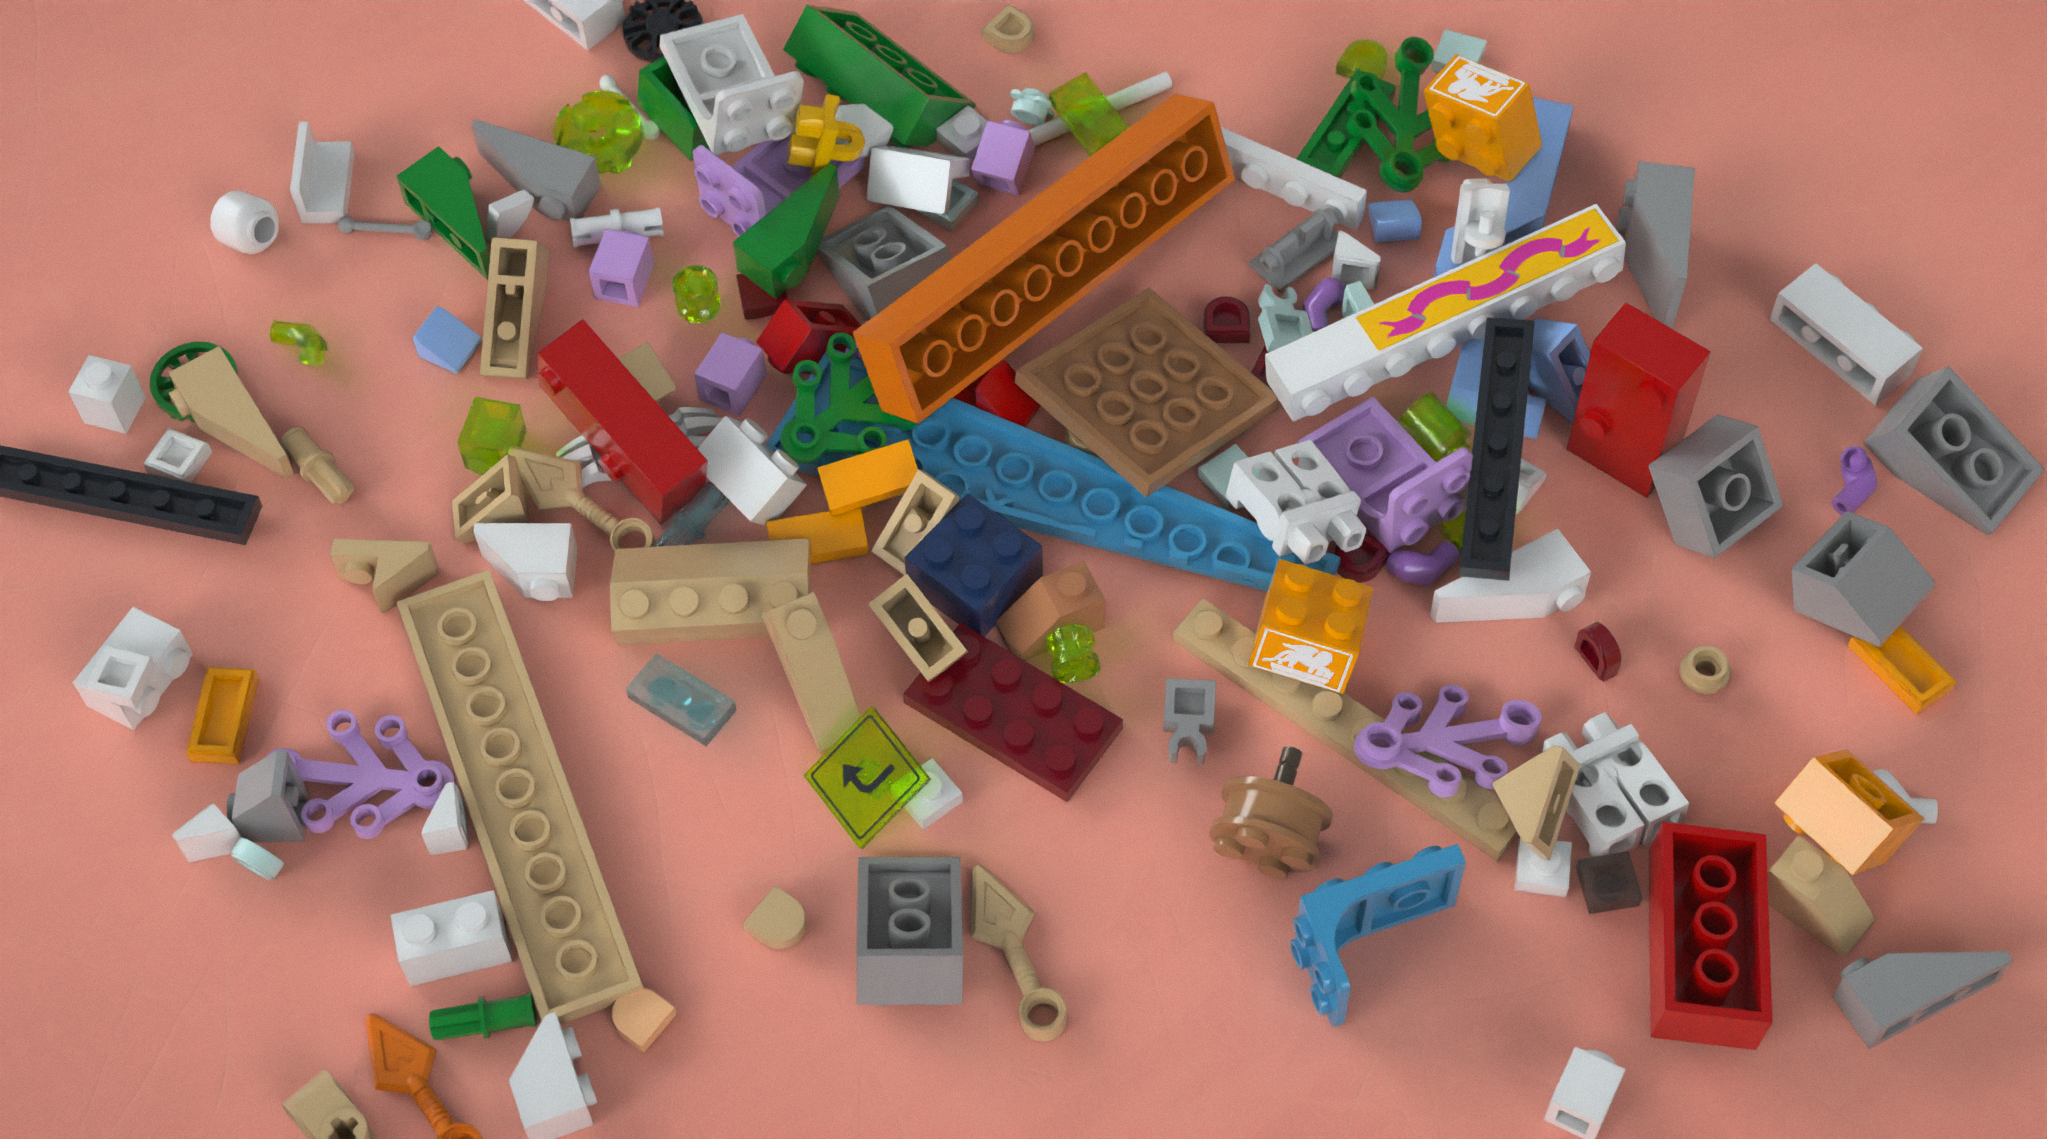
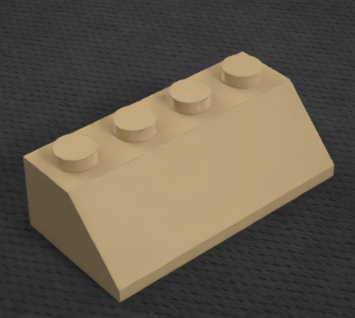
(704, 589)

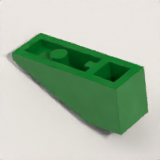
(442, 195)
(785, 241)

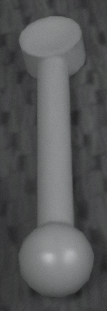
(421, 229)

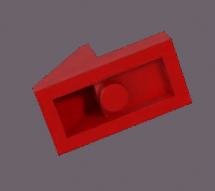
(1000, 396)

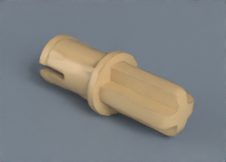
(317, 465)

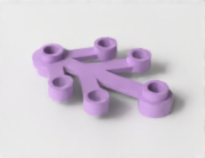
(1385, 747)
(370, 777)

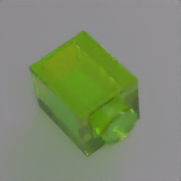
(489, 433)

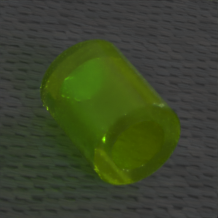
(1435, 427)

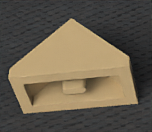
(492, 498)
(1538, 797)

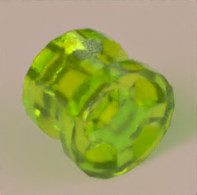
(700, 282)
(1073, 653)

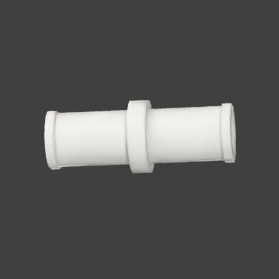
(591, 229)

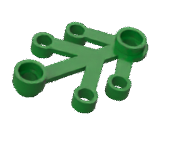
(1401, 121)
(844, 406)

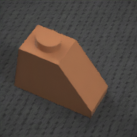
(1051, 603)

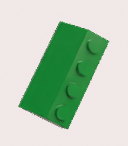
(873, 71)

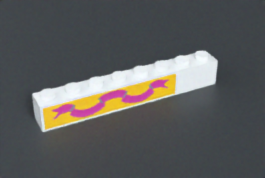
(1444, 312)

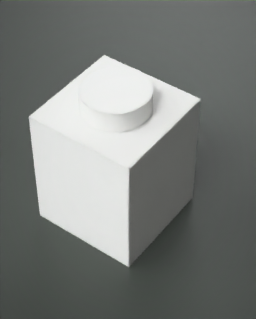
(107, 394)
(1584, 1093)

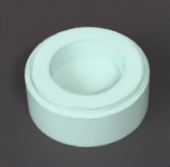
(256, 859)

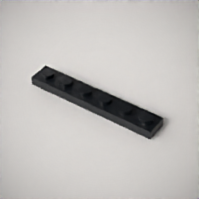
(1497, 449)
(128, 495)

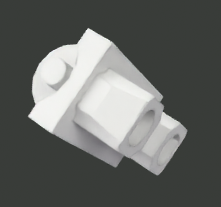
(1479, 219)

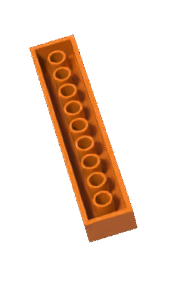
(1044, 258)

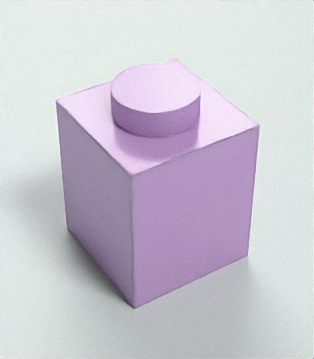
(1003, 157)
(621, 267)
(730, 373)

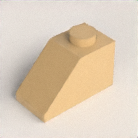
(917, 628)
(1818, 897)

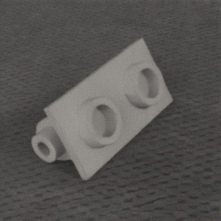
(1298, 250)

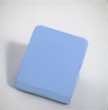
(1395, 220)
(445, 340)

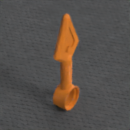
(404, 1066)

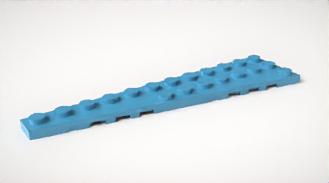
(1065, 491)

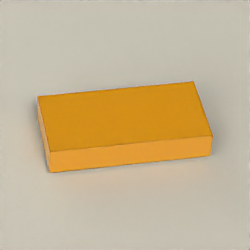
(868, 477)
(829, 535)
(1906, 669)
(222, 715)

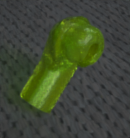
(302, 336)

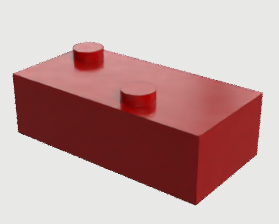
(1636, 396)
(621, 422)
(1709, 936)

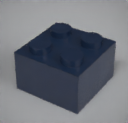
(974, 565)

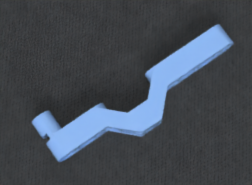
(1525, 214)

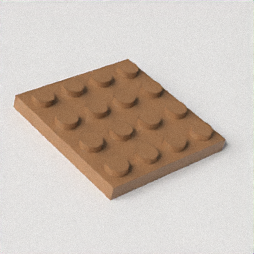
(1147, 391)

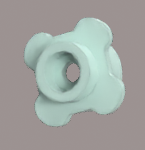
(1031, 106)

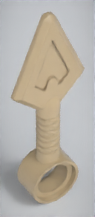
(558, 484)
(1002, 922)

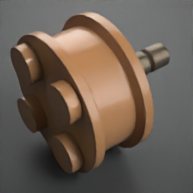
(1272, 821)

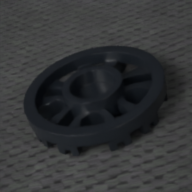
(656, 24)

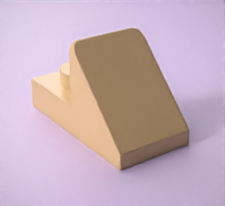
(915, 516)
(393, 565)

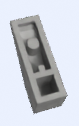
(554, 175)
(1911, 987)

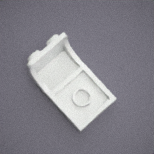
(732, 84)

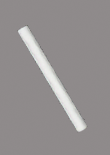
(1118, 100)

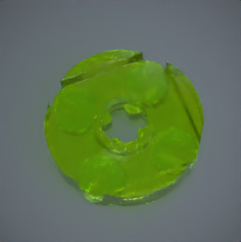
(606, 109)

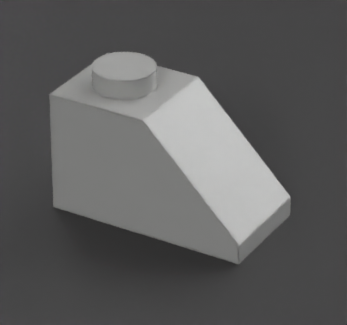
(269, 801)

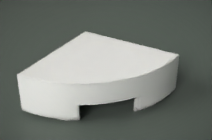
(508, 215)

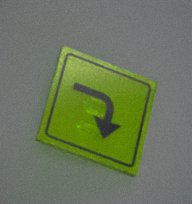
(867, 777)

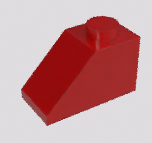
(802, 332)

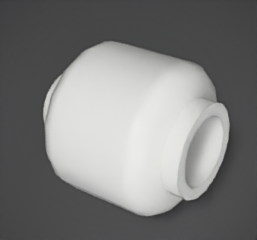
(244, 222)

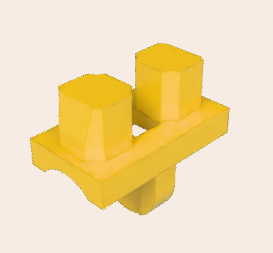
(816, 137)

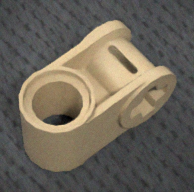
(326, 1111)

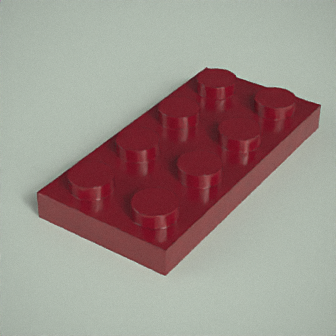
(1017, 714)

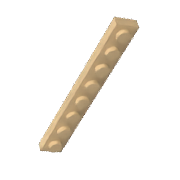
(1336, 722)

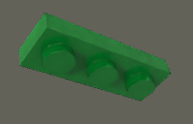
(1331, 145)

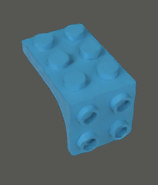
(1365, 905)

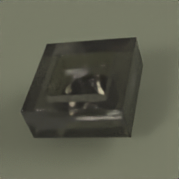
(1609, 882)

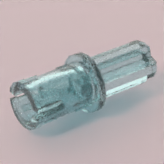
(694, 517)

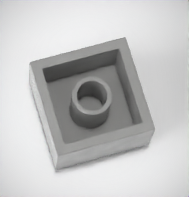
(1716, 485)

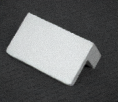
(321, 177)
(914, 178)

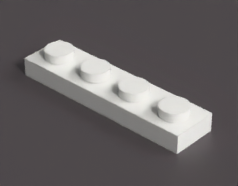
(1294, 180)

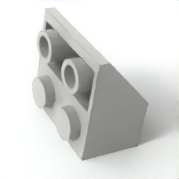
(1859, 580)

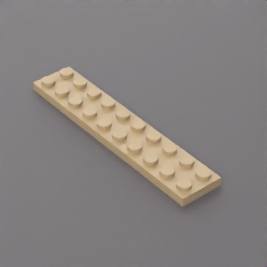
(519, 799)

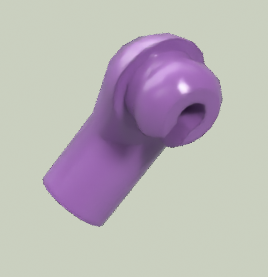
(1326, 294)
(1858, 479)
(1421, 567)

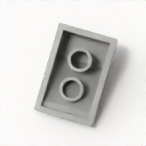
(1658, 233)
(881, 258)
(1954, 450)
(909, 931)

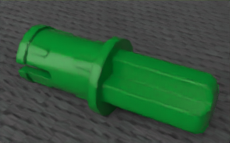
(483, 1017)

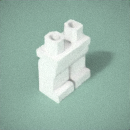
(1298, 504)
(1619, 788)

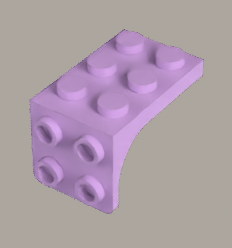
(755, 183)
(1392, 474)

